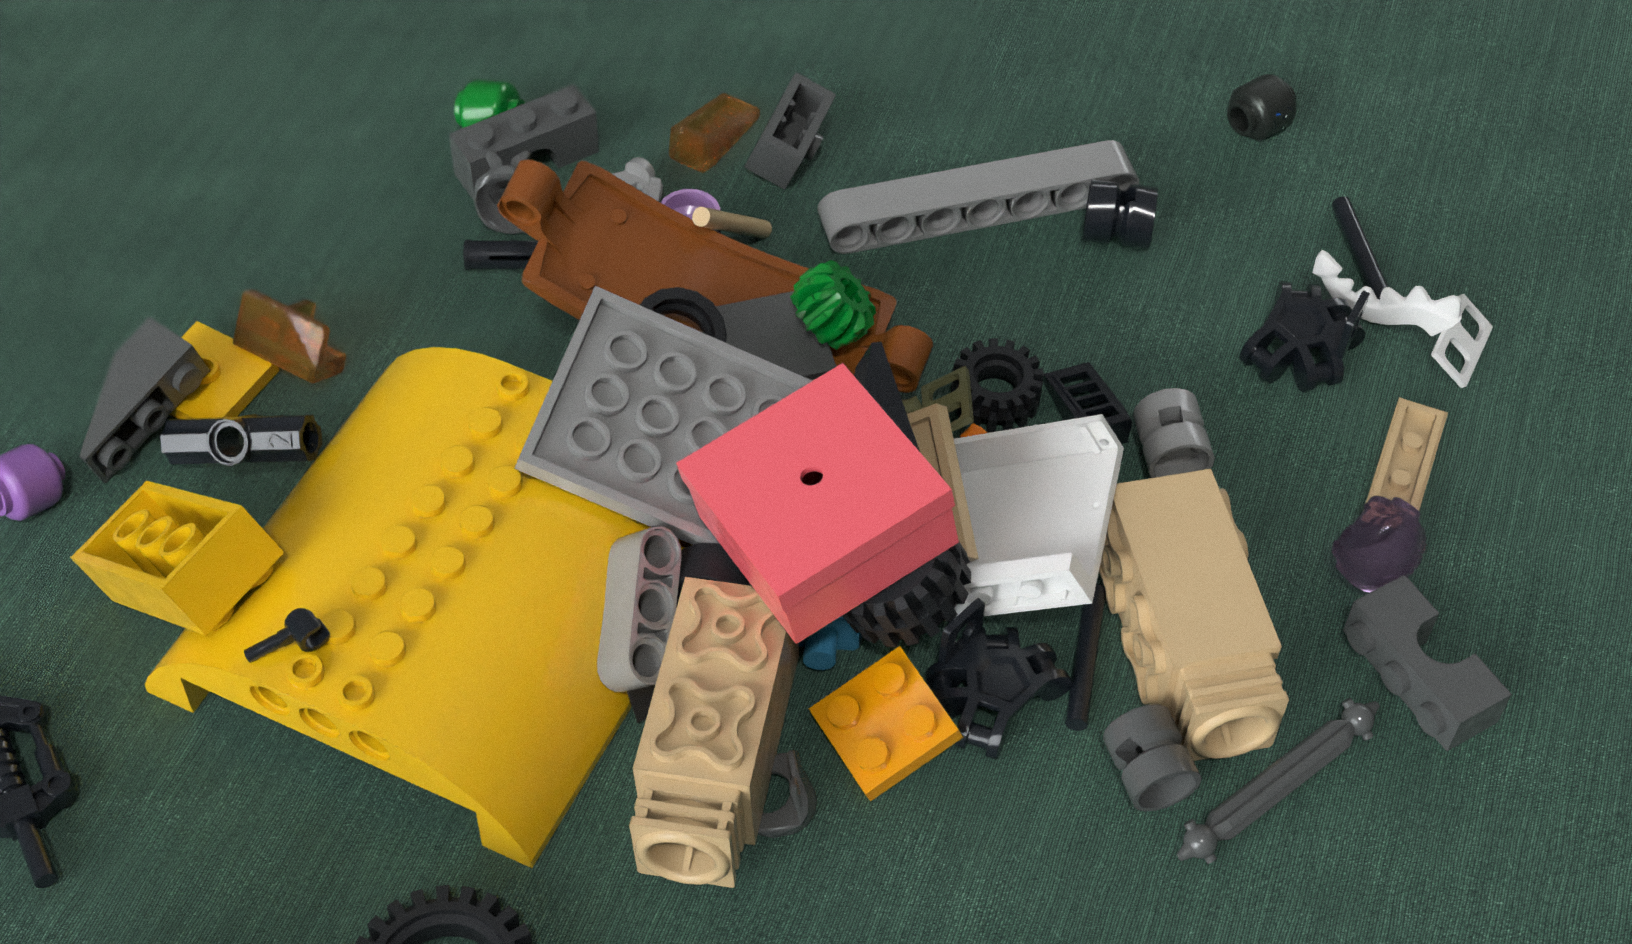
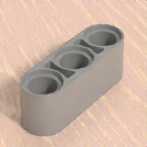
(632, 585)

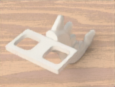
(1416, 309)

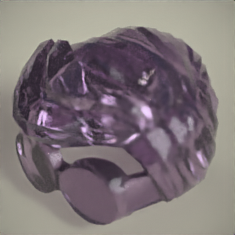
(1380, 544)

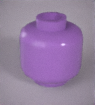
(29, 481)

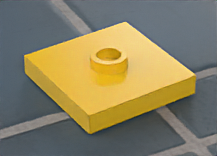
(232, 380)

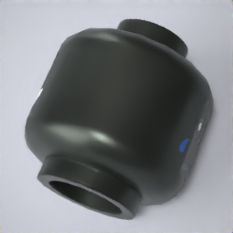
(1262, 107)

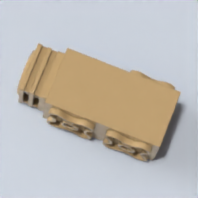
(1193, 613)
(711, 734)

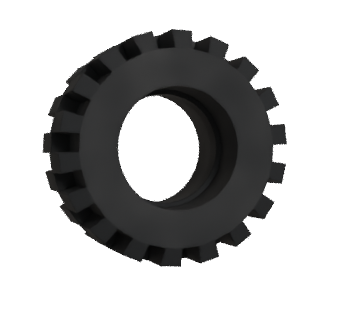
(915, 601)

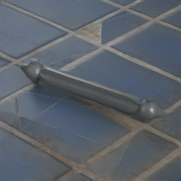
(1277, 781)

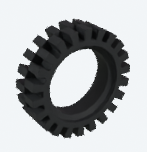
(448, 917)

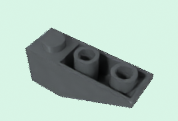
(140, 391)

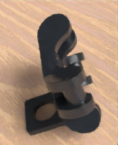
(1305, 323)
(995, 676)

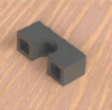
(557, 122)
(1447, 698)

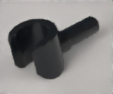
(299, 627)

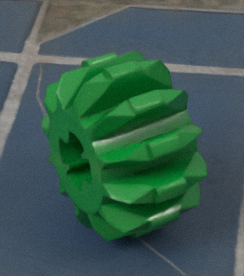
(833, 304)

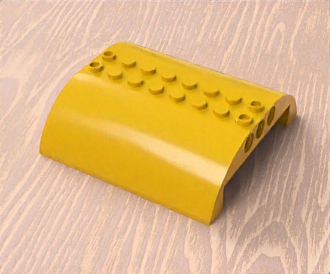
(449, 600)

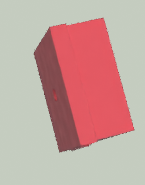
(821, 501)

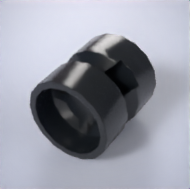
(1120, 213)

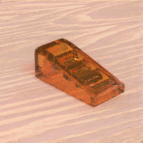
(707, 135)

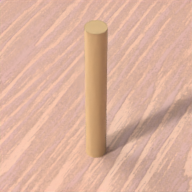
(731, 222)

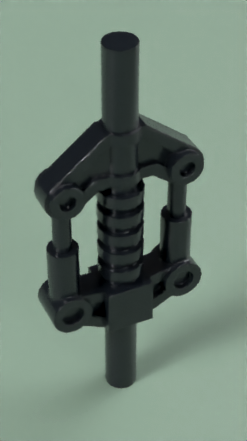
(26, 807)

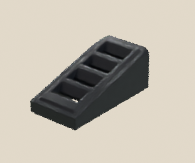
(1099, 394)

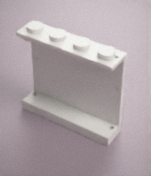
(1038, 512)

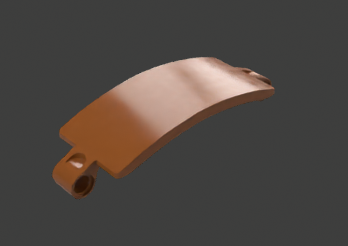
(634, 245)

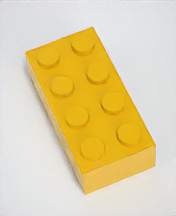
(179, 556)

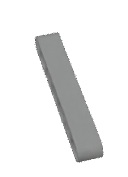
(970, 196)

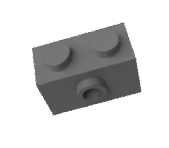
(791, 131)

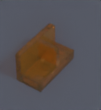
(287, 336)

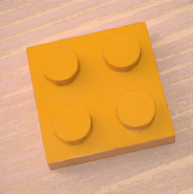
(885, 723)

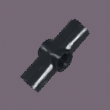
(264, 439)

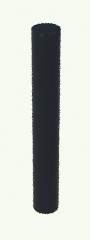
(1359, 245)
(1085, 661)

